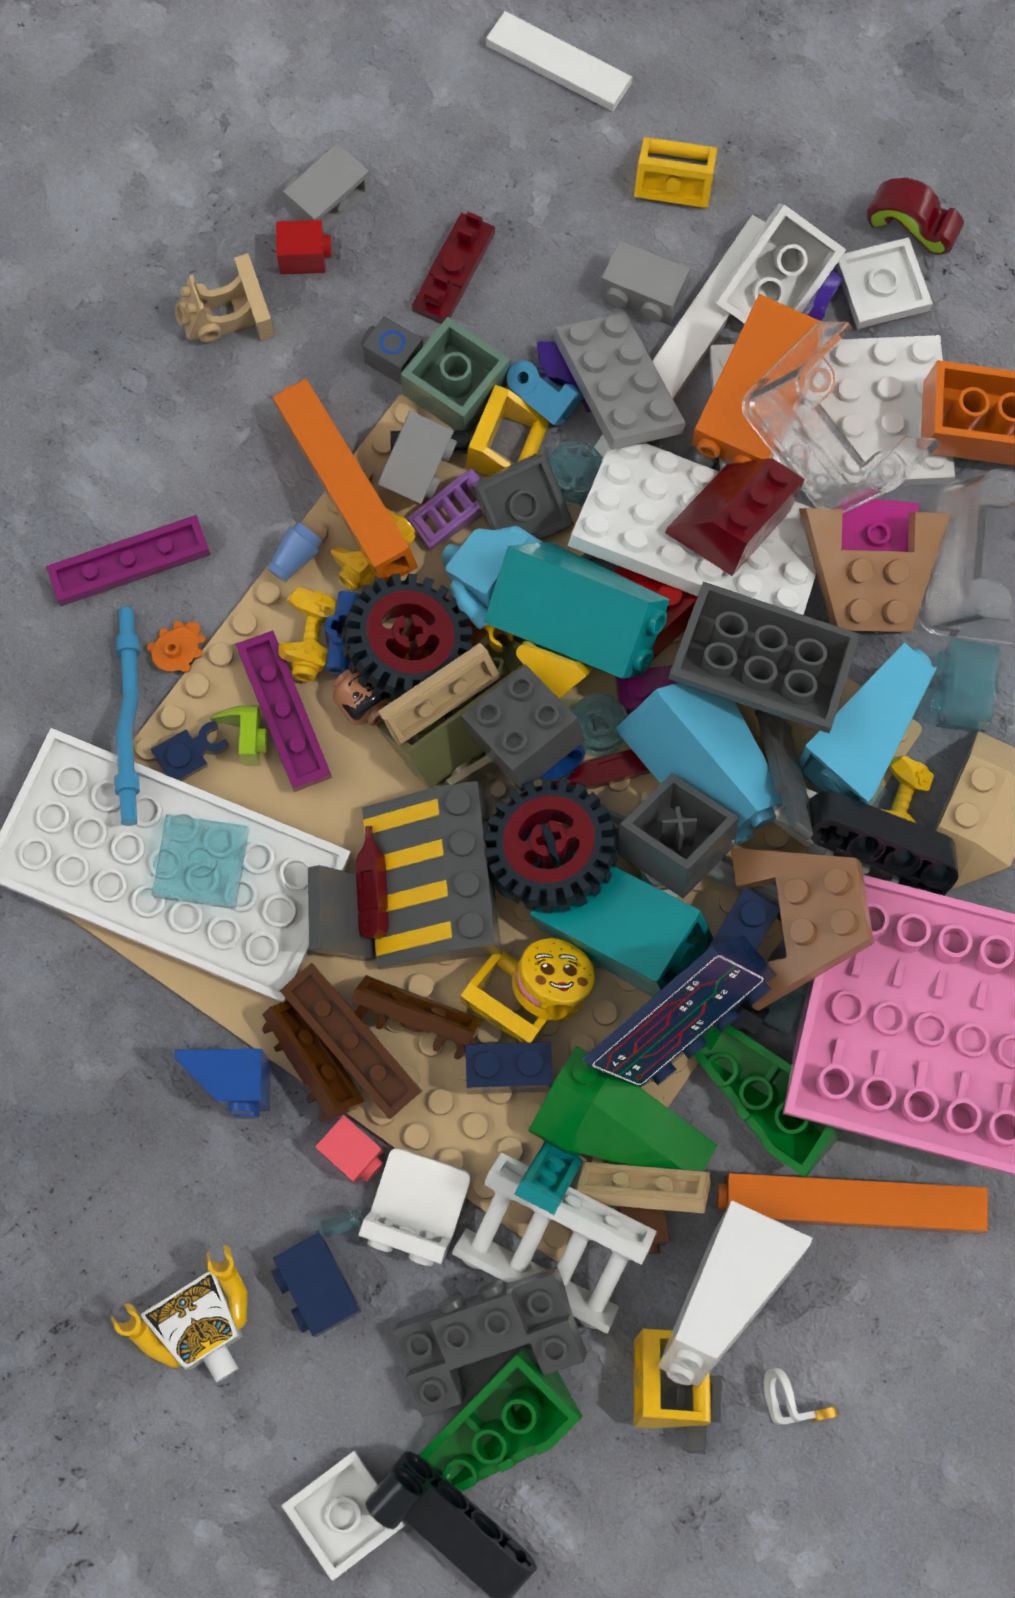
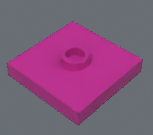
(877, 526)

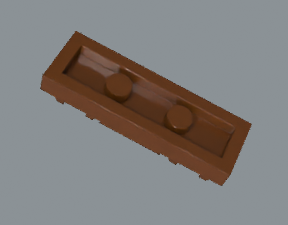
(416, 1013)
(312, 1062)

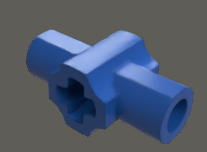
(335, 659)

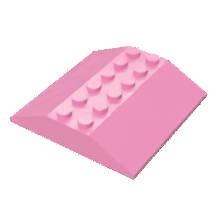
(916, 1031)

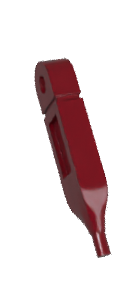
(608, 770)
(371, 889)

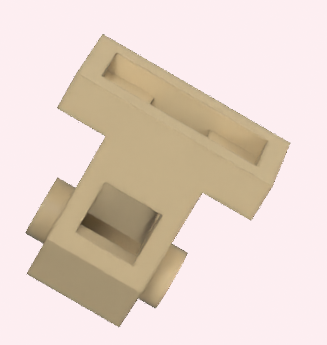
(243, 293)

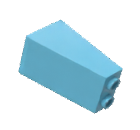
(868, 728)
(707, 747)

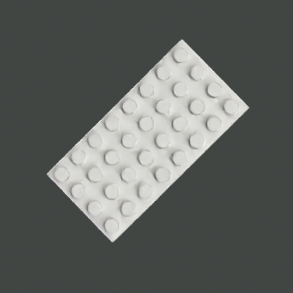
(77, 857)

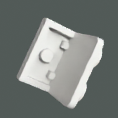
(416, 1207)

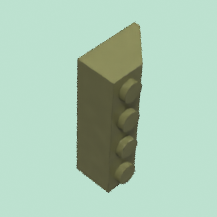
(446, 742)

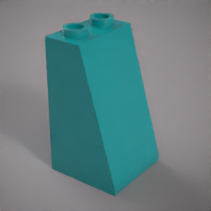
(577, 608)
(632, 931)

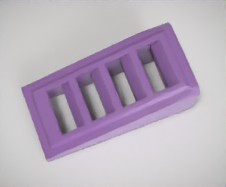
(444, 500)

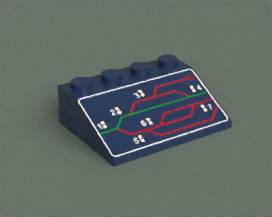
(684, 1014)

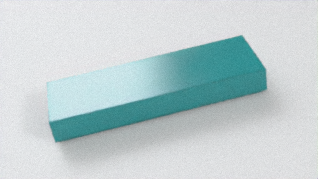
(548, 1178)

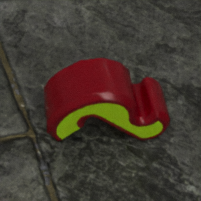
(918, 212)

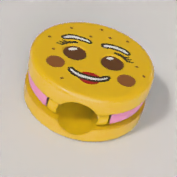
(553, 979)

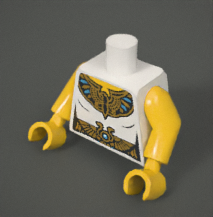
(194, 1321)

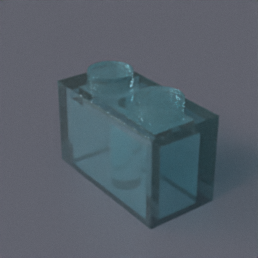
(966, 686)

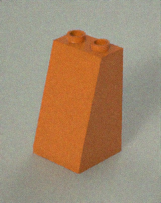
(762, 342)

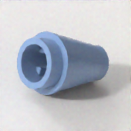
(294, 551)

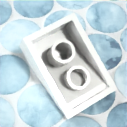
(782, 263)

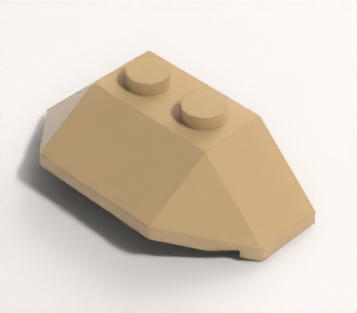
(982, 810)

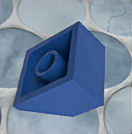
(233, 1077)

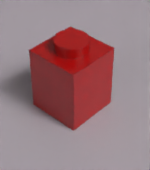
(302, 247)

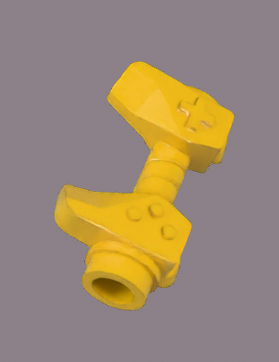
(354, 565)
(309, 655)
(912, 778)

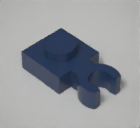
(183, 756)

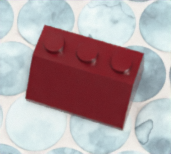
(737, 512)

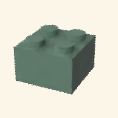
(454, 375)

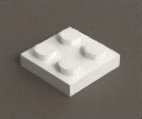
(883, 283)
(335, 1517)

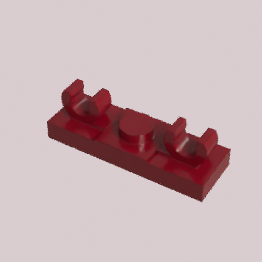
(453, 267)

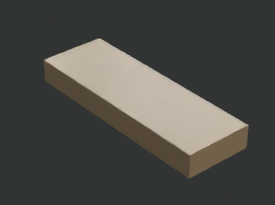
(439, 694)
(645, 1187)

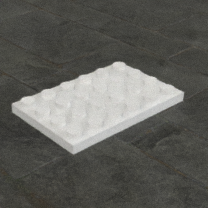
(875, 396)
(644, 491)

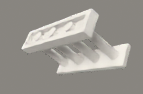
(576, 1211)

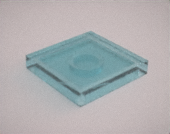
(200, 861)

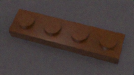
(351, 1040)

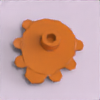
(177, 647)

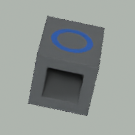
(390, 348)

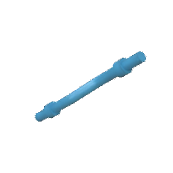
(127, 781)

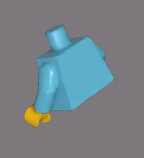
(475, 570)

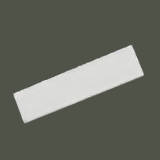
(558, 61)

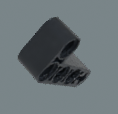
(884, 841)
(451, 1524)

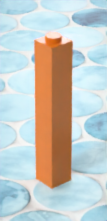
(344, 481)
(859, 1203)

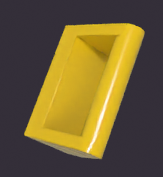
(675, 180)
(508, 405)
(552, 668)
(494, 1011)
(647, 1387)

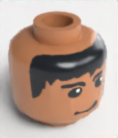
(358, 701)

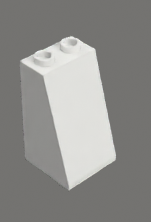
(734, 1281)

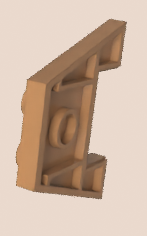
(873, 587)
(820, 911)

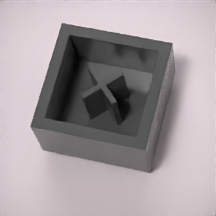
(523, 727)
(677, 835)

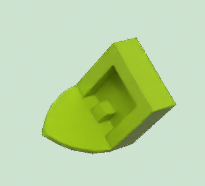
(252, 737)

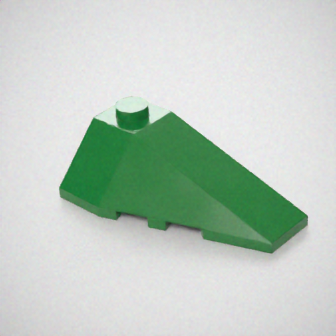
(757, 1087)
(616, 1122)
(503, 1422)

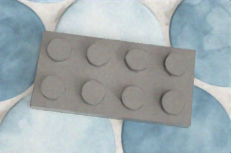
(619, 381)

